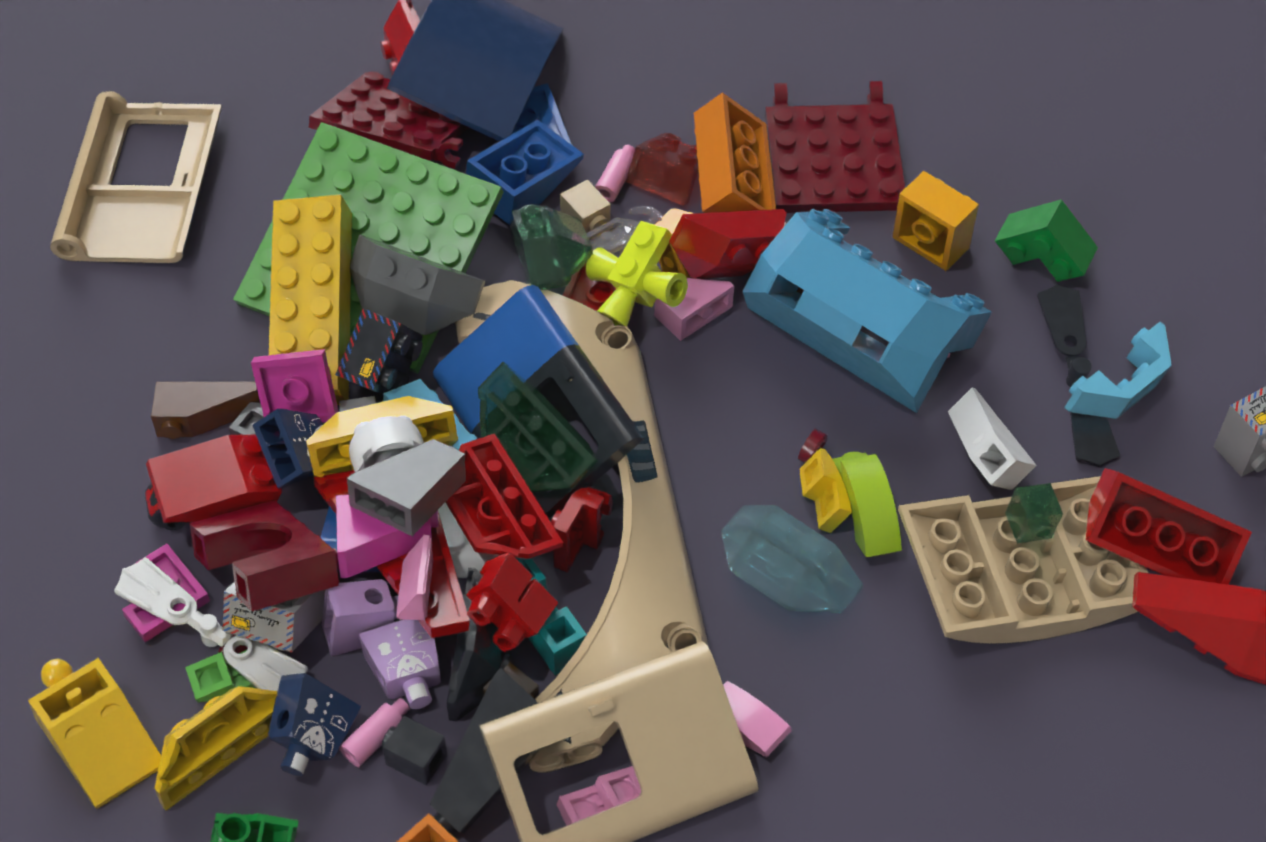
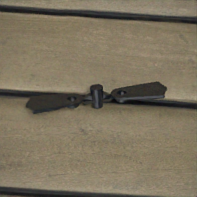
(1064, 318)

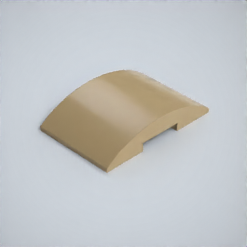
(1011, 591)

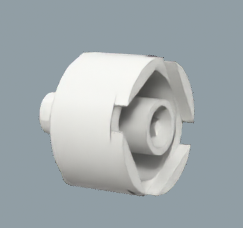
(381, 440)

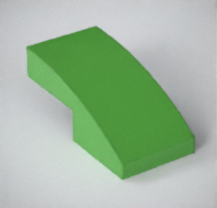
(214, 677)

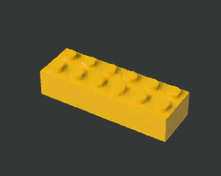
(312, 280)

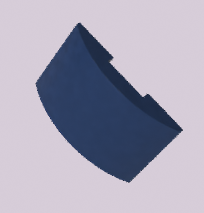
(476, 62)

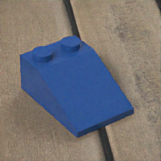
(525, 166)

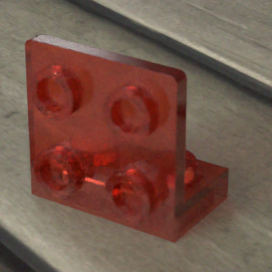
(665, 167)

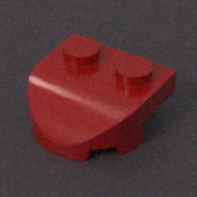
(580, 524)

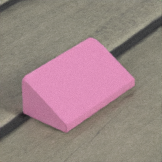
(416, 581)

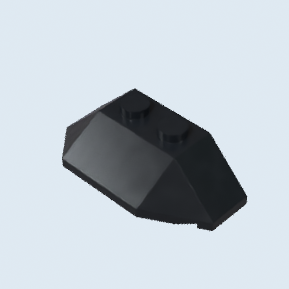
(474, 661)

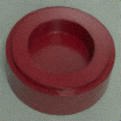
(813, 443)

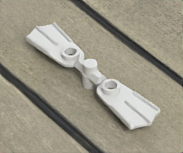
(157, 593)

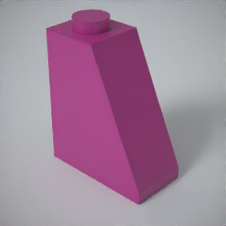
(368, 541)

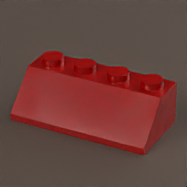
(1162, 531)

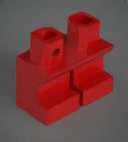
(509, 601)

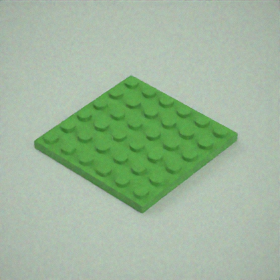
(391, 201)

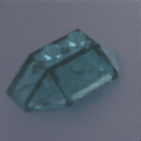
(788, 560)

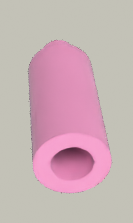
(615, 173)
(371, 733)

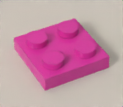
(295, 383)

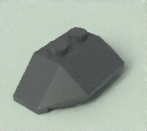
(411, 287)

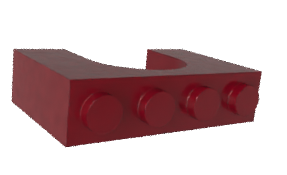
(270, 554)

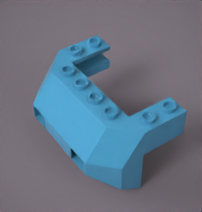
(853, 290)

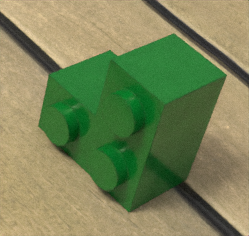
(1050, 235)

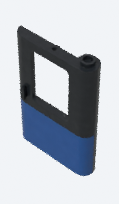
(539, 348)

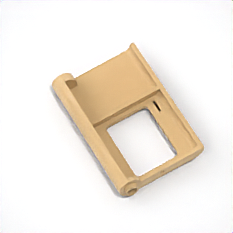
(674, 732)

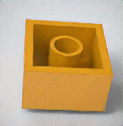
(935, 220)

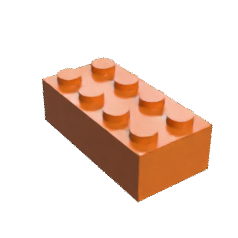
(732, 158)

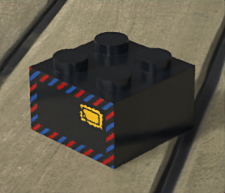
(380, 353)

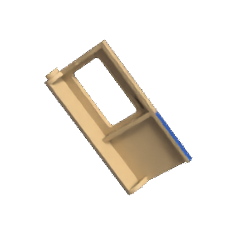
(132, 220)

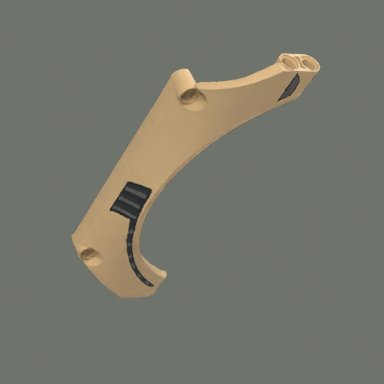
(653, 584)

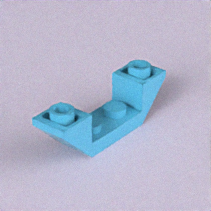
(1104, 399)

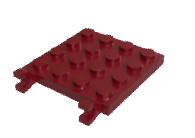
(392, 120)
(834, 154)

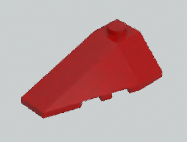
(1213, 615)

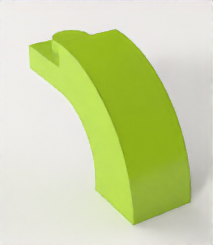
(871, 503)

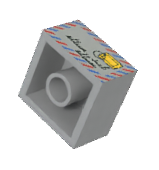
(1244, 434)
(278, 625)

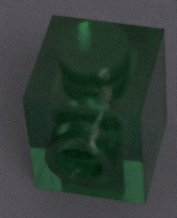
(1033, 513)

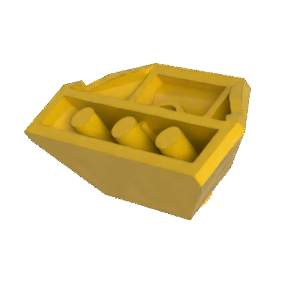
(331, 442)
(212, 741)

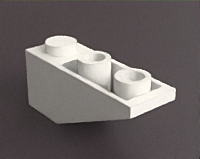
(990, 442)

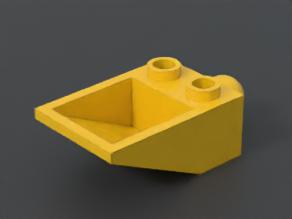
(94, 729)

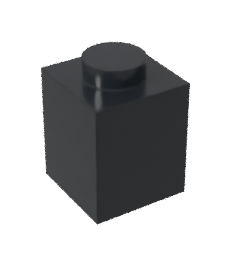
(414, 750)

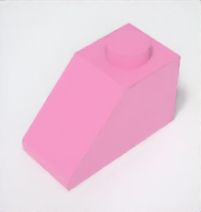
(701, 305)

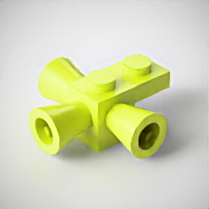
(637, 274)

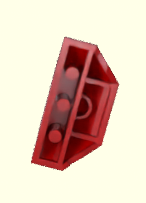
(398, 32)
(724, 241)
(498, 506)

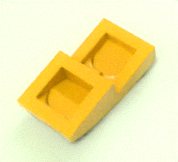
(826, 487)

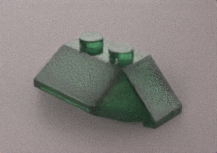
(549, 245)
(532, 432)

